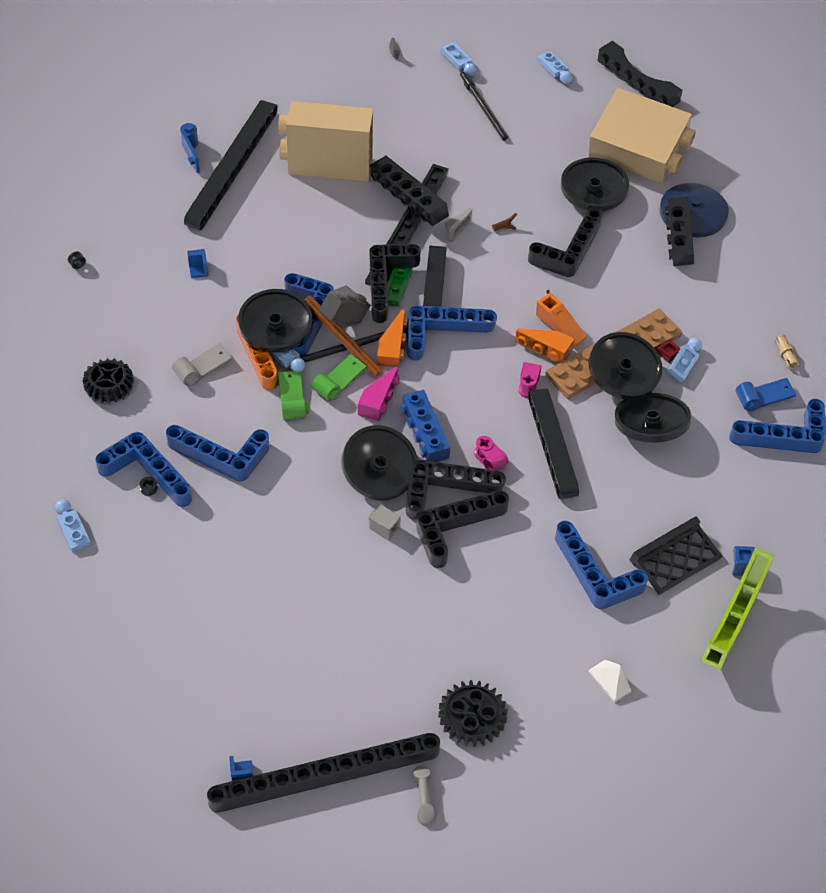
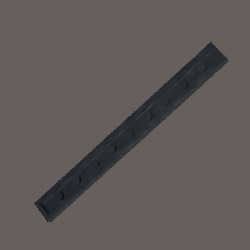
(409, 220)

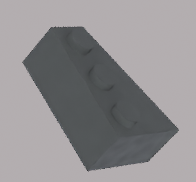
(345, 305)

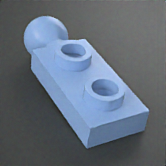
(459, 58)
(555, 67)
(289, 358)
(685, 359)
(71, 526)

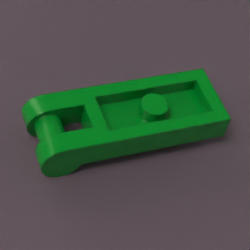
(397, 285)

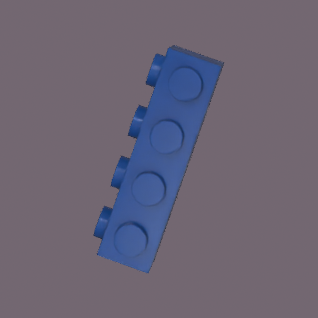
(425, 426)

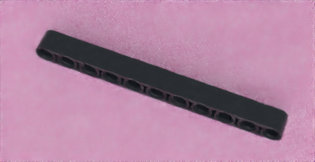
(230, 165)
(318, 780)

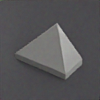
(458, 223)

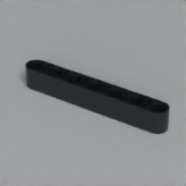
(553, 443)

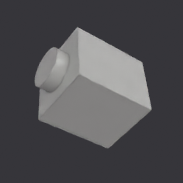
(384, 522)

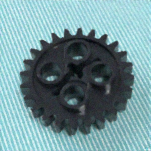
(457, 721)

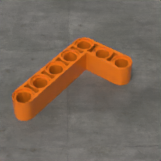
(261, 363)

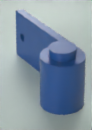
(190, 141)
(764, 395)

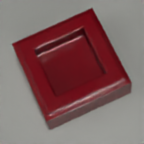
(668, 350)

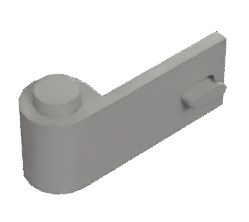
(194, 370)

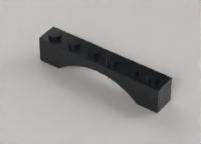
(614, 58)

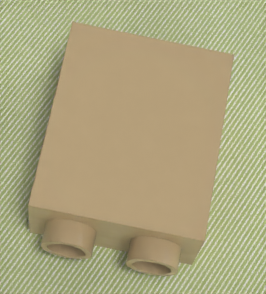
(642, 135)
(327, 140)

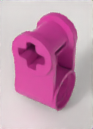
(529, 377)
(490, 454)

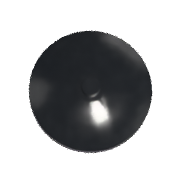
(594, 184)
(275, 320)
(625, 365)
(653, 418)
(378, 462)

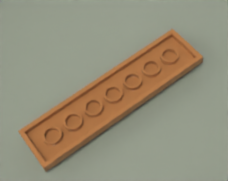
(574, 374)

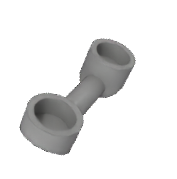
(426, 812)

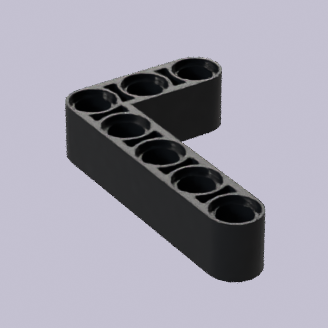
(388, 257)
(567, 262)
(448, 480)
(456, 519)

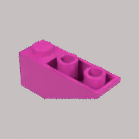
(375, 397)

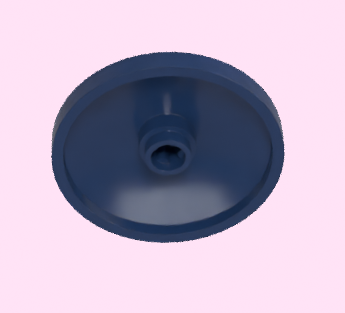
(707, 208)

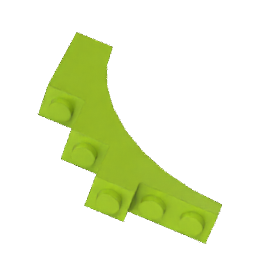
(738, 609)

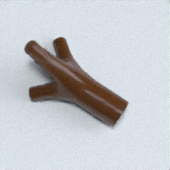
(505, 224)

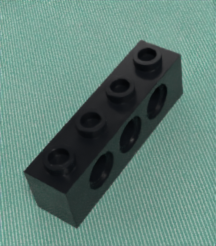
(679, 220)

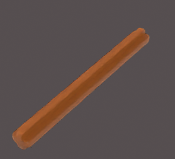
(344, 338)

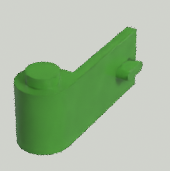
(336, 381)
(292, 395)

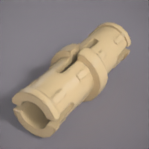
(786, 352)

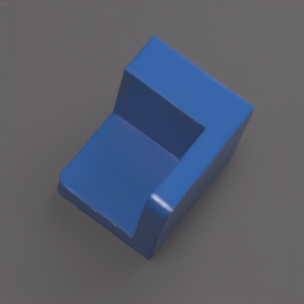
(197, 263)
(741, 559)
(240, 769)

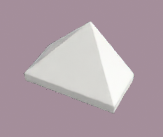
(611, 679)

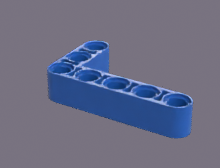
(304, 287)
(443, 322)
(784, 437)
(139, 448)
(231, 464)
(592, 571)

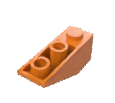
(558, 318)
(391, 342)
(547, 343)

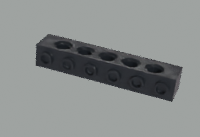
(409, 190)

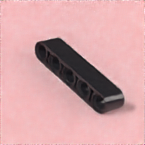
(435, 276)

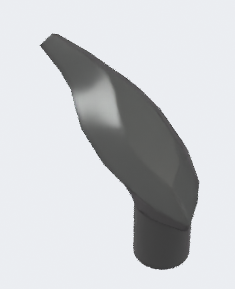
(394, 49)

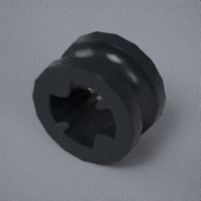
(76, 260)
(145, 490)

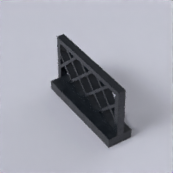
(663, 544)

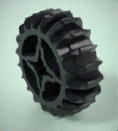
(108, 383)

